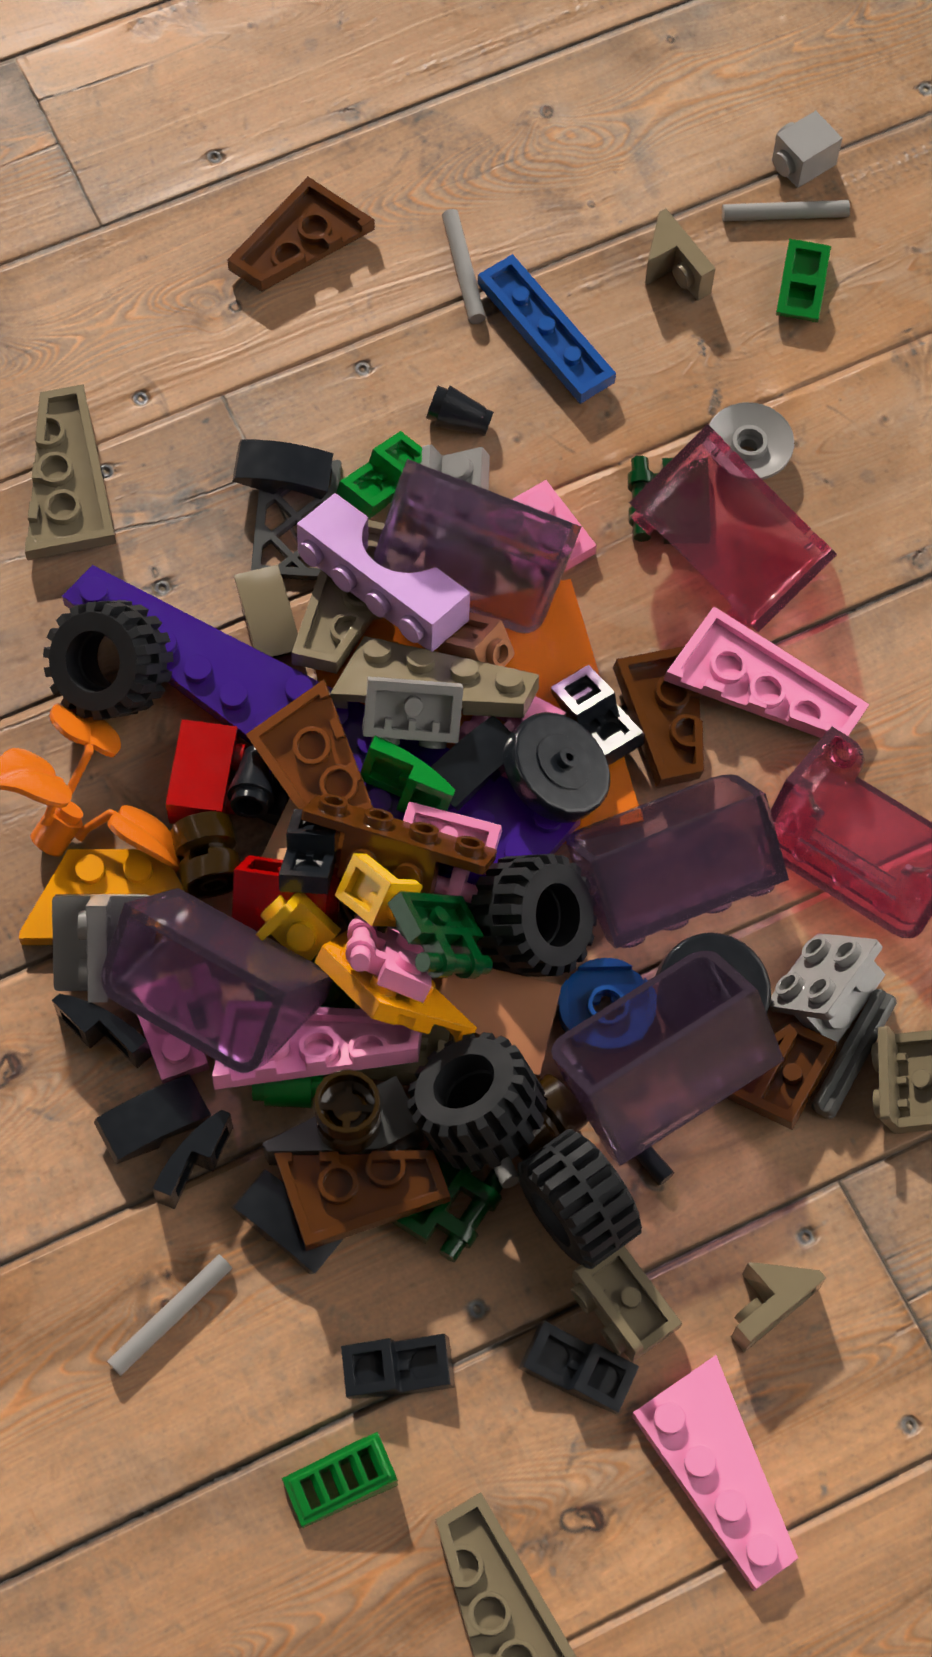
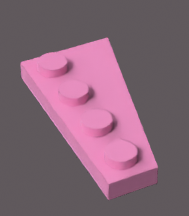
(759, 677)
(330, 1043)
(715, 1464)

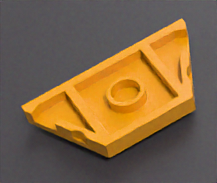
(96, 873)
(386, 1004)

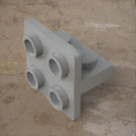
(82, 937)
(829, 983)

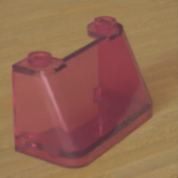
(732, 529)
(855, 838)

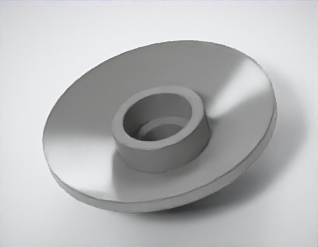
(760, 429)

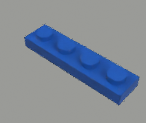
(546, 328)

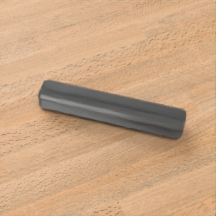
(853, 1054)

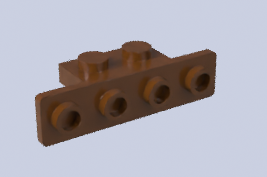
(397, 845)

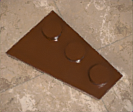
(297, 234)
(665, 715)
(357, 1192)

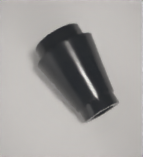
(458, 412)
(252, 786)

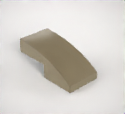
(267, 610)

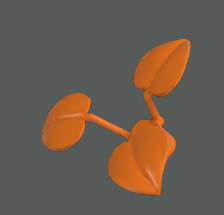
(62, 821)

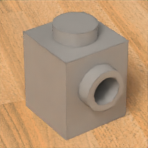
(806, 149)

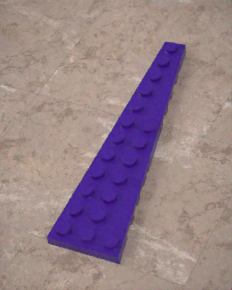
(249, 686)

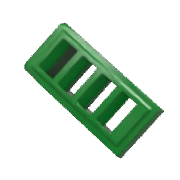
(349, 1454)

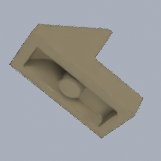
(677, 252)
(783, 1292)

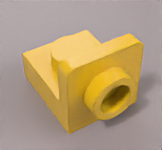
(369, 888)
(298, 925)

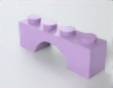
(421, 604)

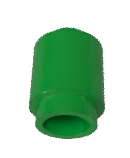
(287, 1093)

